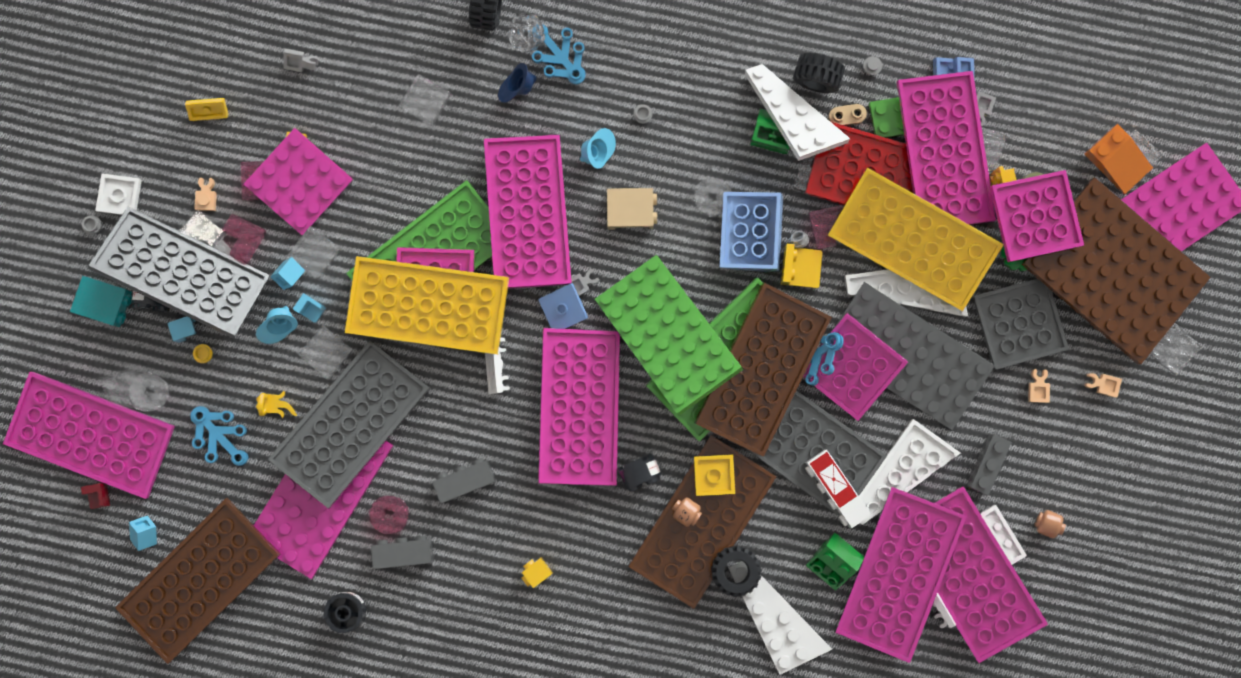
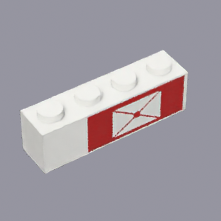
(837, 488)

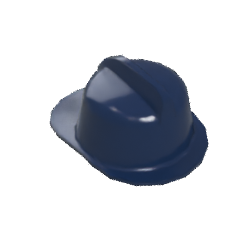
(517, 83)

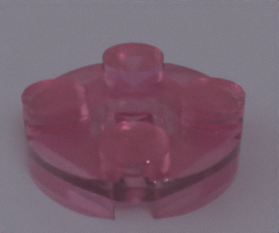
(400, 516)

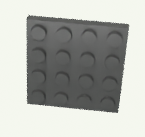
(1020, 323)

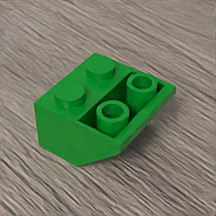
(767, 135)
(835, 561)

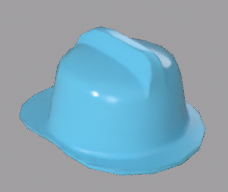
(598, 148)
(276, 326)

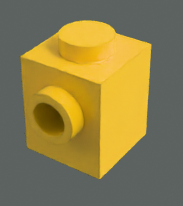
(535, 572)

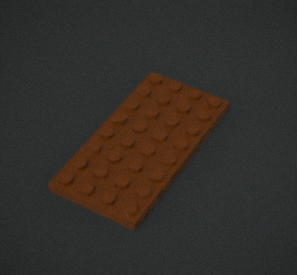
(774, 355)
(682, 556)
(197, 580)

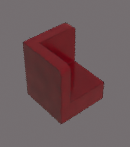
(97, 495)

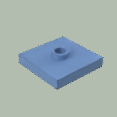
(563, 307)

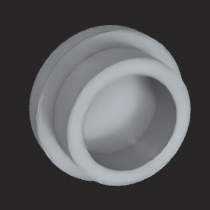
(872, 65)
(642, 114)
(91, 224)
(799, 238)

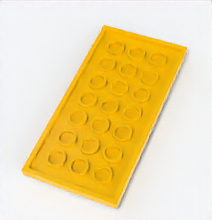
(915, 239)
(427, 305)

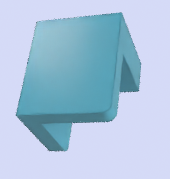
(287, 273)
(309, 308)
(181, 329)
(142, 533)

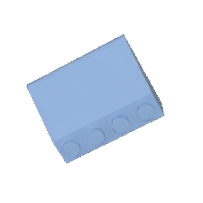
(751, 231)

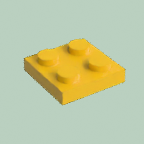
(714, 475)

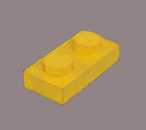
(206, 109)

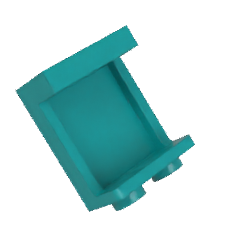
(101, 301)

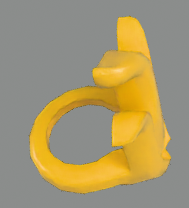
(270, 403)

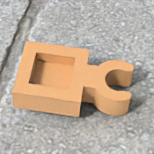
(205, 199)
(1106, 384)
(1039, 391)

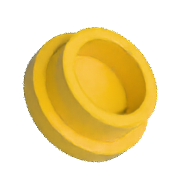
(202, 353)

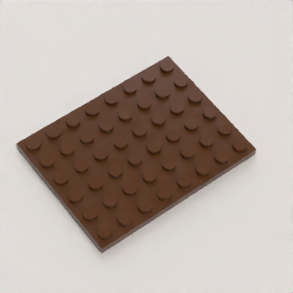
(1123, 277)

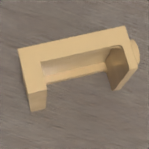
(631, 208)

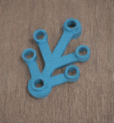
(561, 57)
(816, 359)
(216, 433)

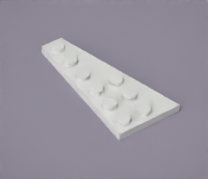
(797, 120)
(900, 291)
(907, 464)
(782, 629)

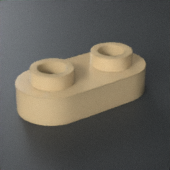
(848, 116)

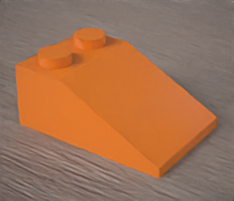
(1119, 159)

